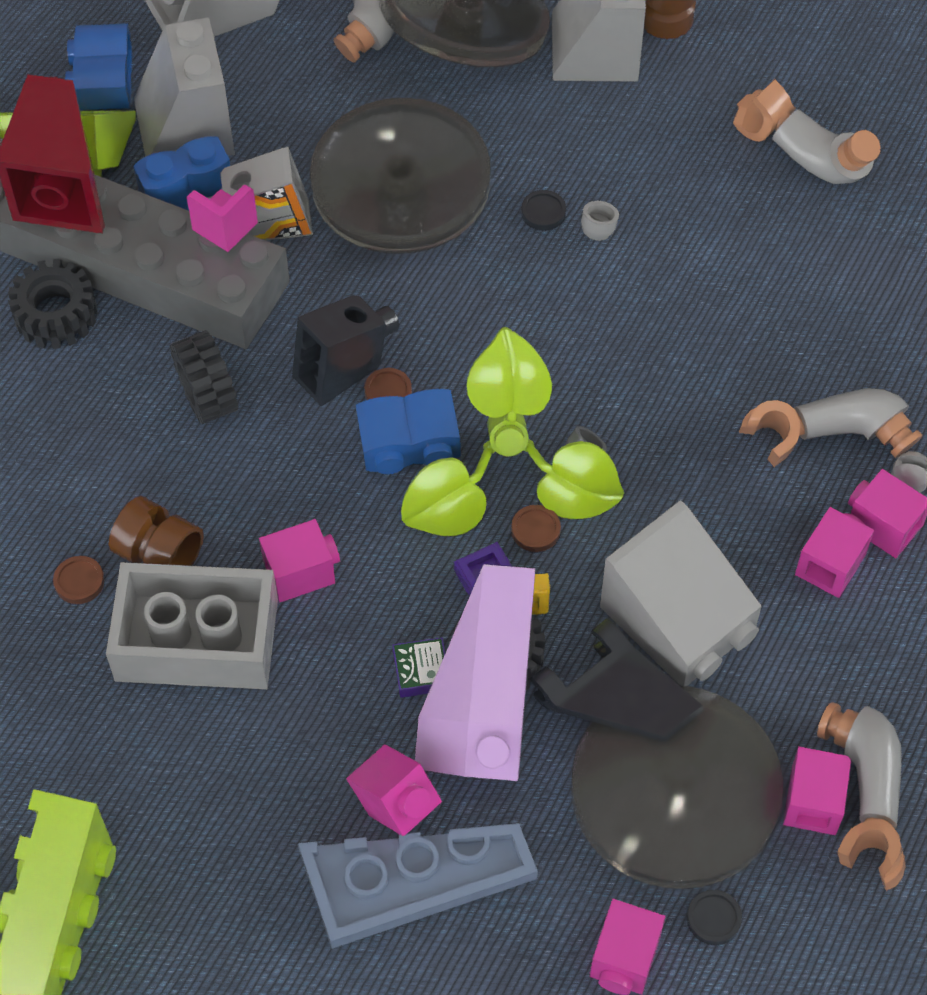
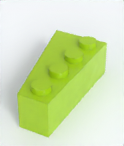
(53, 895)

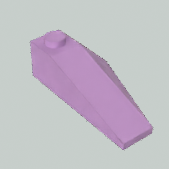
(478, 695)

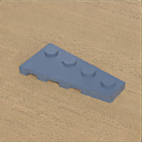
(391, 882)

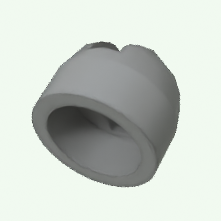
(599, 220)
(911, 470)

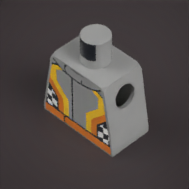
(278, 194)

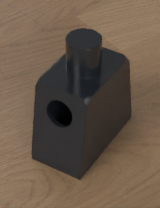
(340, 346)

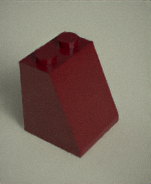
(48, 159)

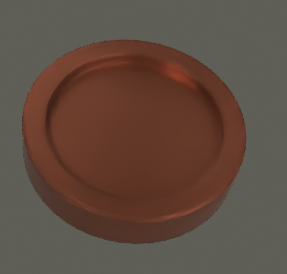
(387, 383)
(535, 528)
(78, 579)

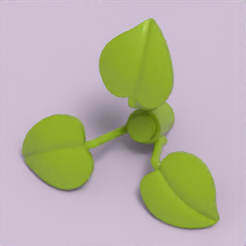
(505, 385)

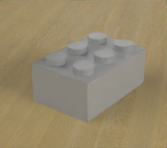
(193, 625)

